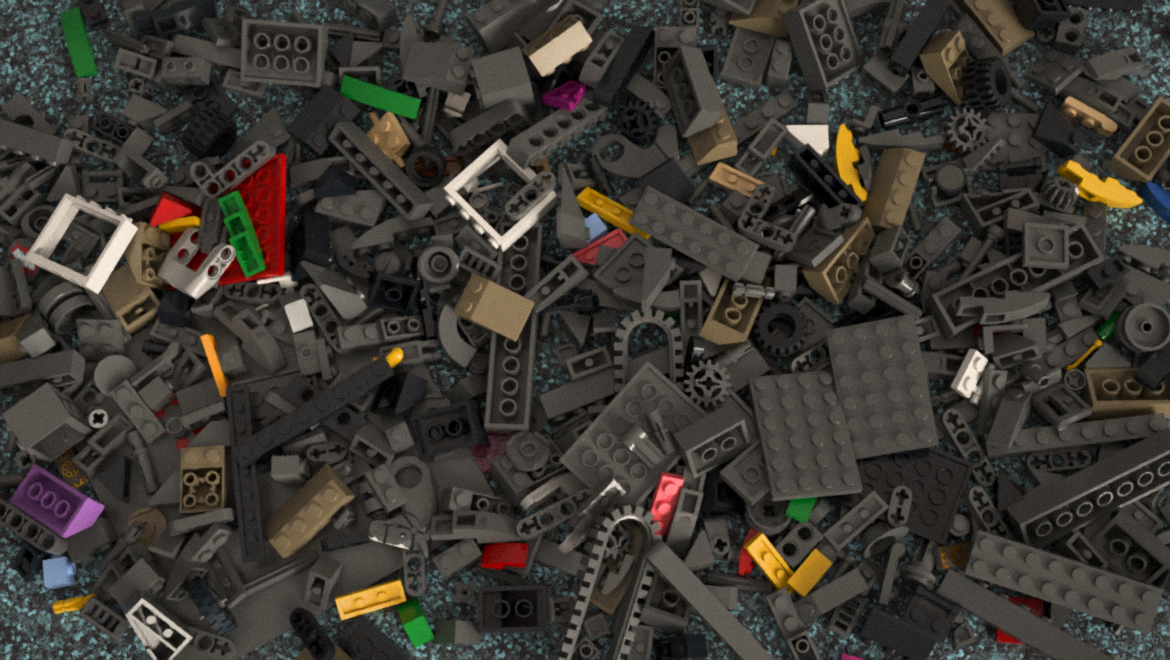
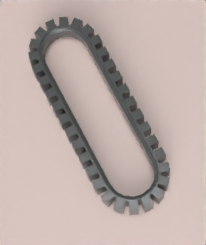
(673, 359)
(613, 516)

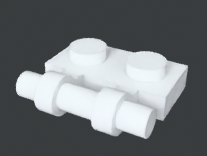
(969, 374)

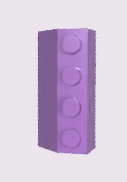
(56, 502)

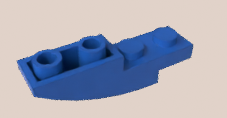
(1157, 199)

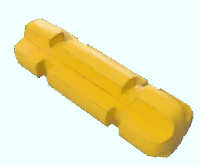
(71, 604)

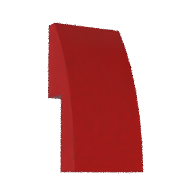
(504, 554)
(745, 564)

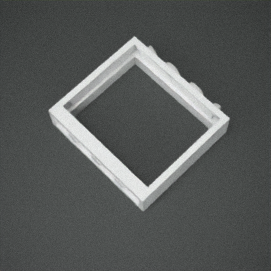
(57, 226)
(481, 226)

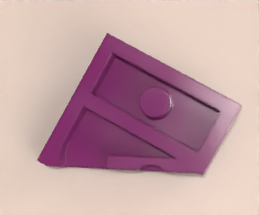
(565, 96)

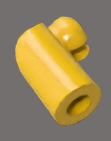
(393, 357)

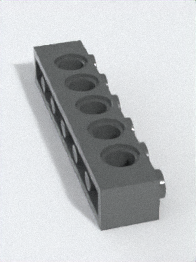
(555, 131)

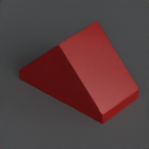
(169, 209)

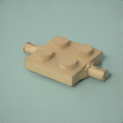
(389, 137)

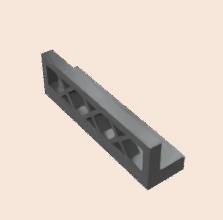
(138, 213)

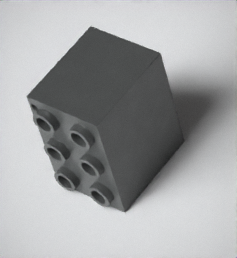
(502, 78)
(46, 423)

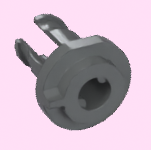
(921, 566)

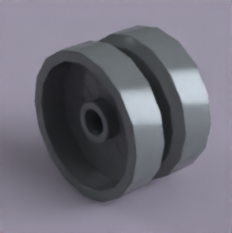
(64, 305)
(1142, 327)

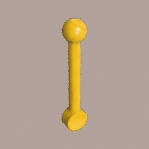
(1097, 344)

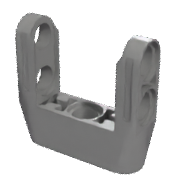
(186, 280)
(562, 487)

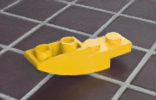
(846, 159)
(1098, 191)

